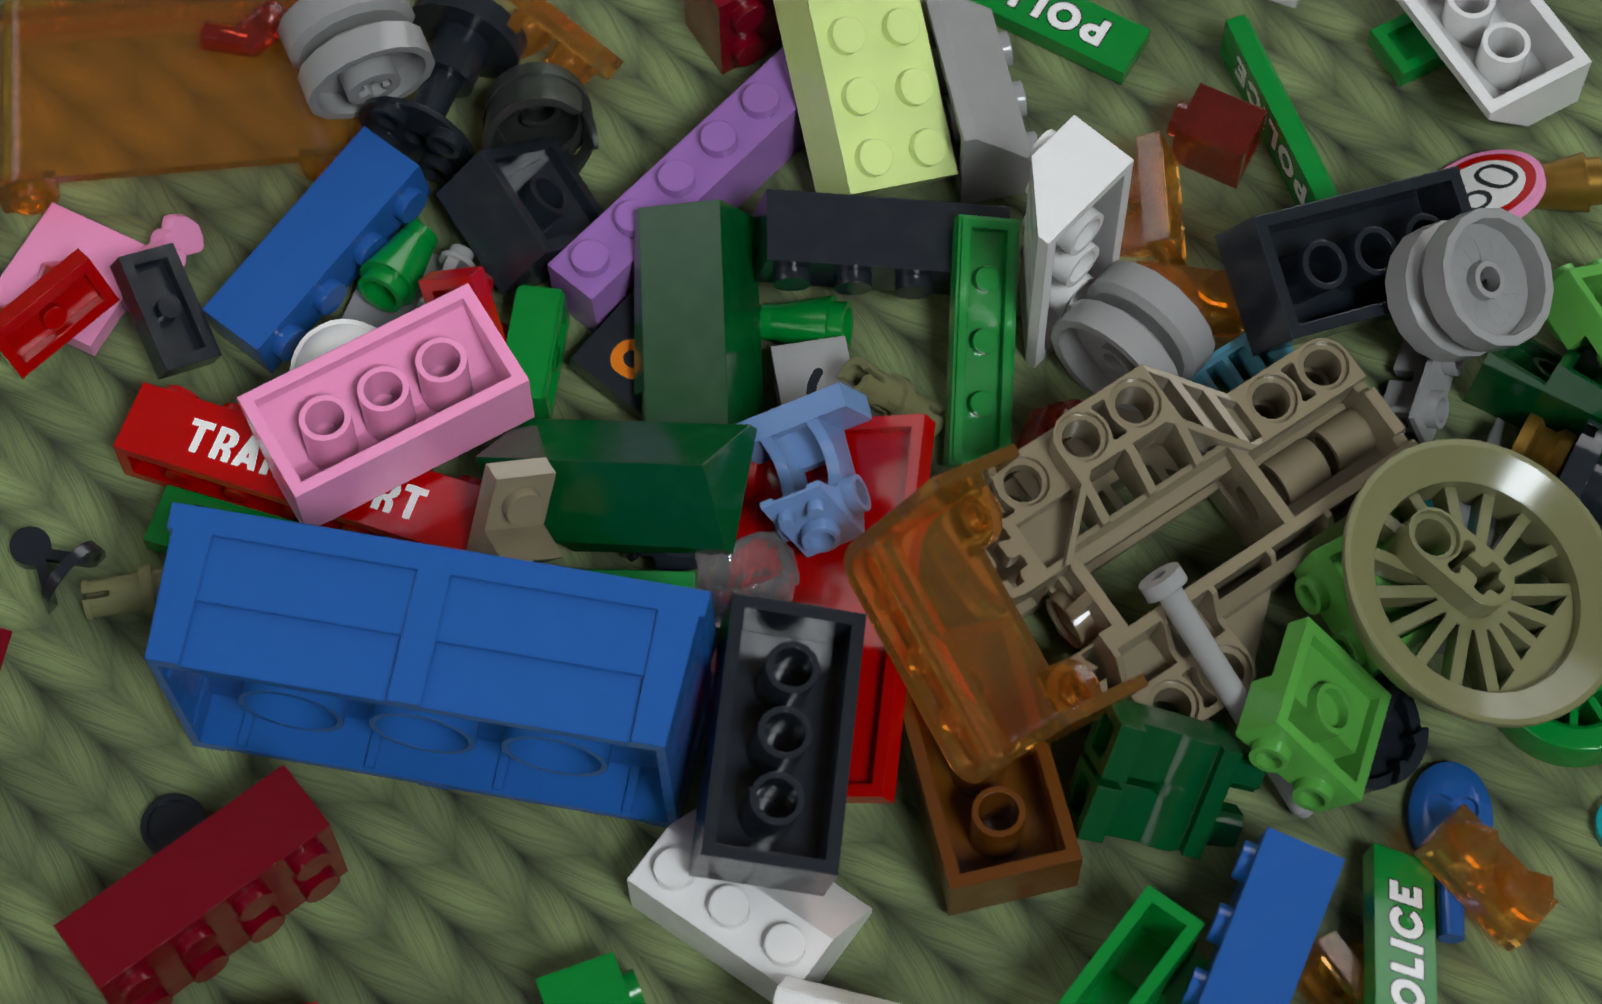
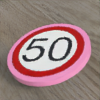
(1503, 180)

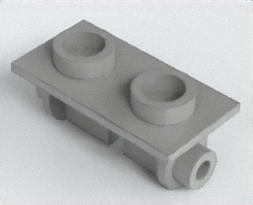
(1424, 401)

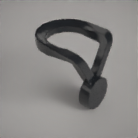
(33, 550)

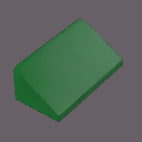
(539, 340)

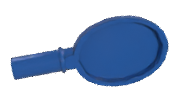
(1431, 800)

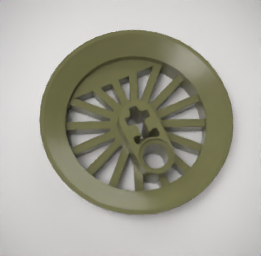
(1542, 658)

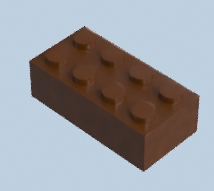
(991, 836)

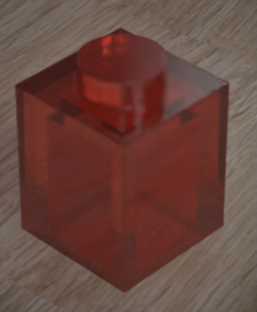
(1216, 134)

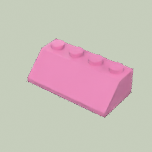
(388, 406)

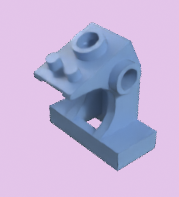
(802, 438)

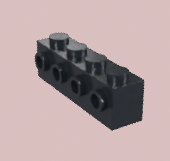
(857, 242)

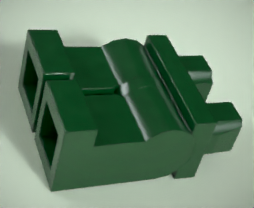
(1160, 781)

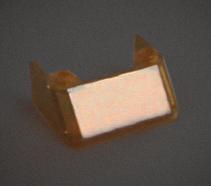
(959, 632)

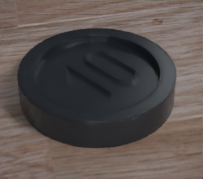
(169, 819)

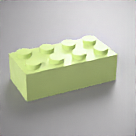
(866, 94)

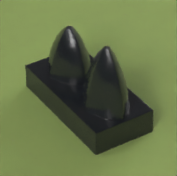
(165, 310)

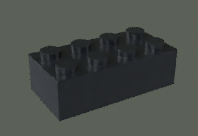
(1327, 260)
(778, 745)

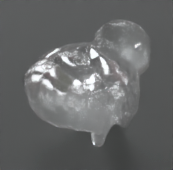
(758, 567)

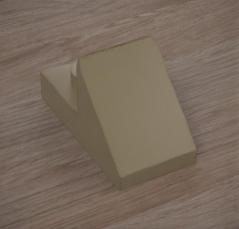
(514, 510)

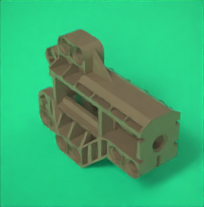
(1176, 452)

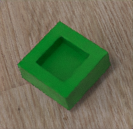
(1403, 49)

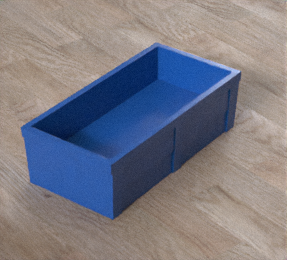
(434, 664)

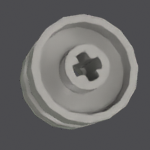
(354, 52)
(1469, 285)
(1131, 321)

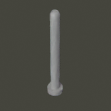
(1166, 587)

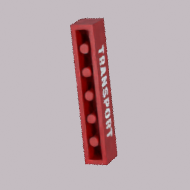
(213, 452)

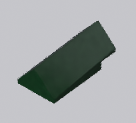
(696, 314)
(1540, 382)
(637, 482)

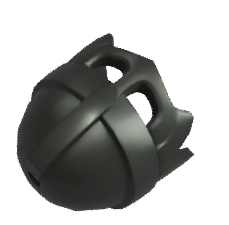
(540, 103)

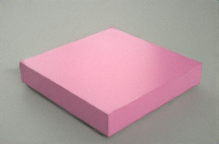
(54, 239)

